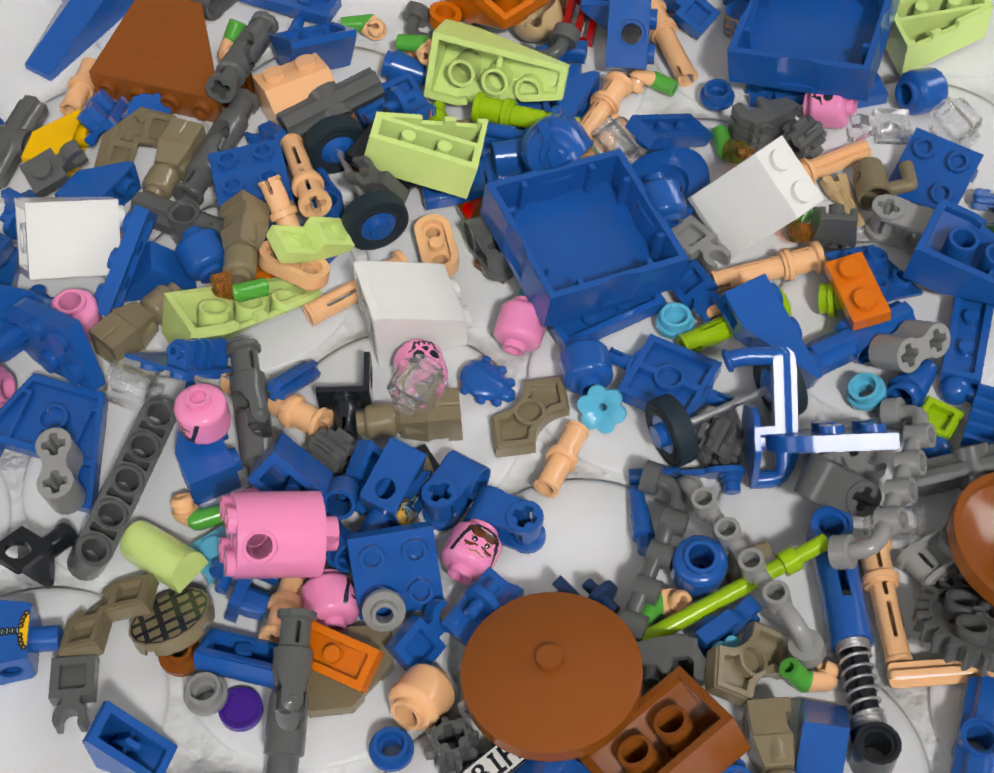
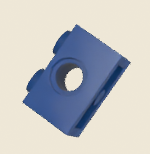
(625, 56)

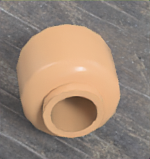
(421, 697)

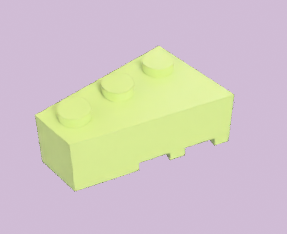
(934, 29)
(426, 151)

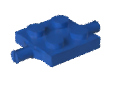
(669, 369)

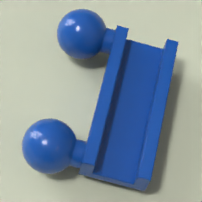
(980, 421)

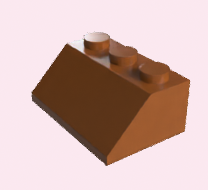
(673, 732)

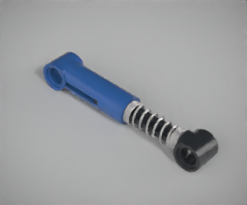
(852, 640)

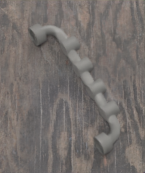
(901, 489)
(804, 643)

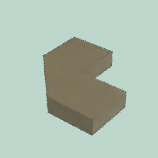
(122, 140)
(122, 600)
(333, 698)

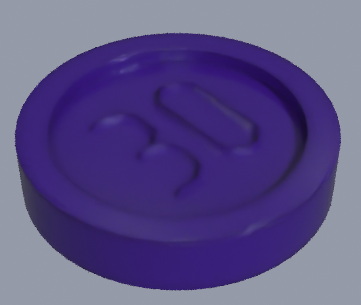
(242, 710)

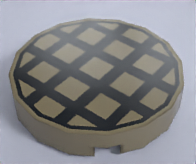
(174, 622)

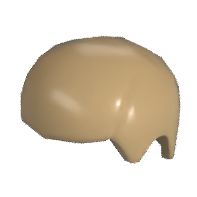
(540, 23)

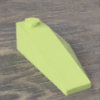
(475, 60)
(203, 315)

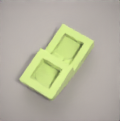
(314, 241)

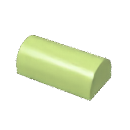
(161, 554)

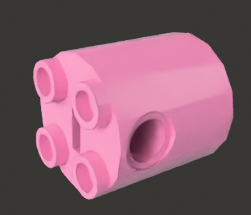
(276, 534)

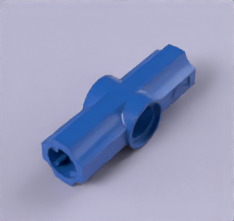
(847, 345)
(975, 724)

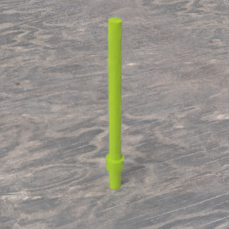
(787, 562)

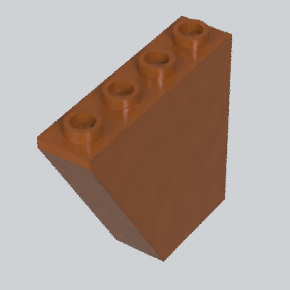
(160, 51)

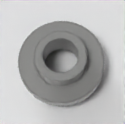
(379, 599)
(203, 683)

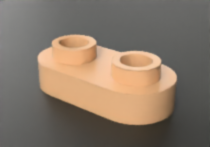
(441, 246)
(306, 275)

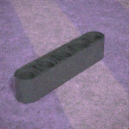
(117, 503)

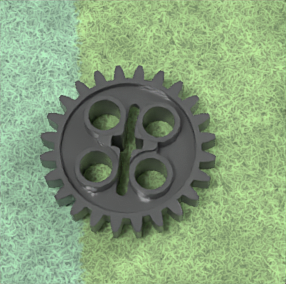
(957, 624)

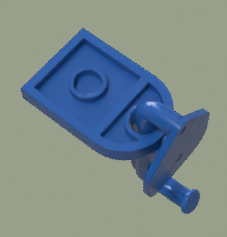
(47, 337)
(783, 435)

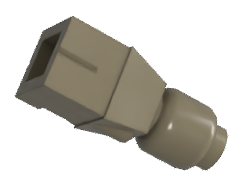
(173, 155)
(243, 234)
(130, 326)
(384, 421)
(769, 734)

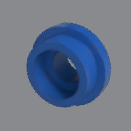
(717, 95)
(391, 737)

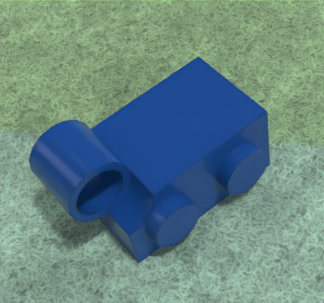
(291, 468)

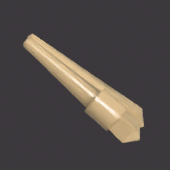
(841, 193)

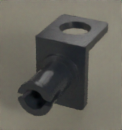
(347, 399)
(37, 553)

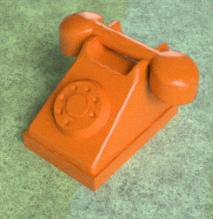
(491, 13)

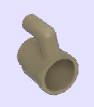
(872, 180)

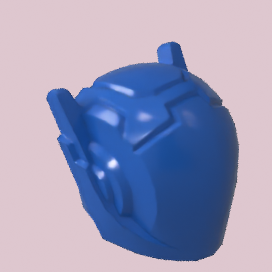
(554, 141)

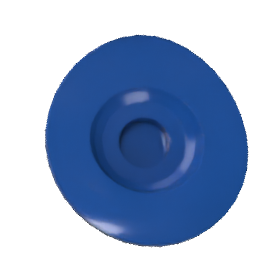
(679, 163)

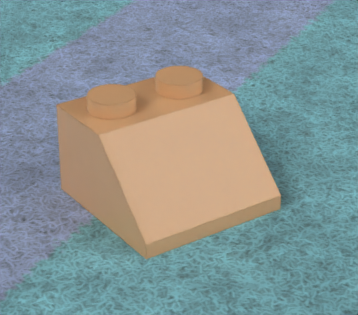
(290, 83)

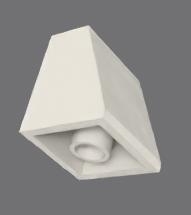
(756, 197)
(66, 235)
(409, 303)

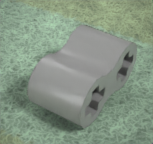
(909, 345)
(60, 471)

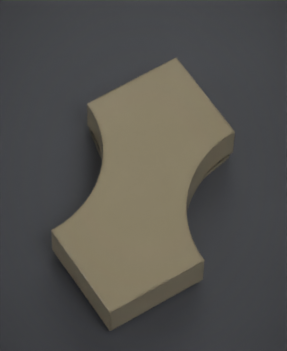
(519, 427)
(736, 670)

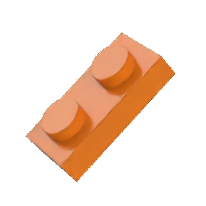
(857, 291)
(343, 658)

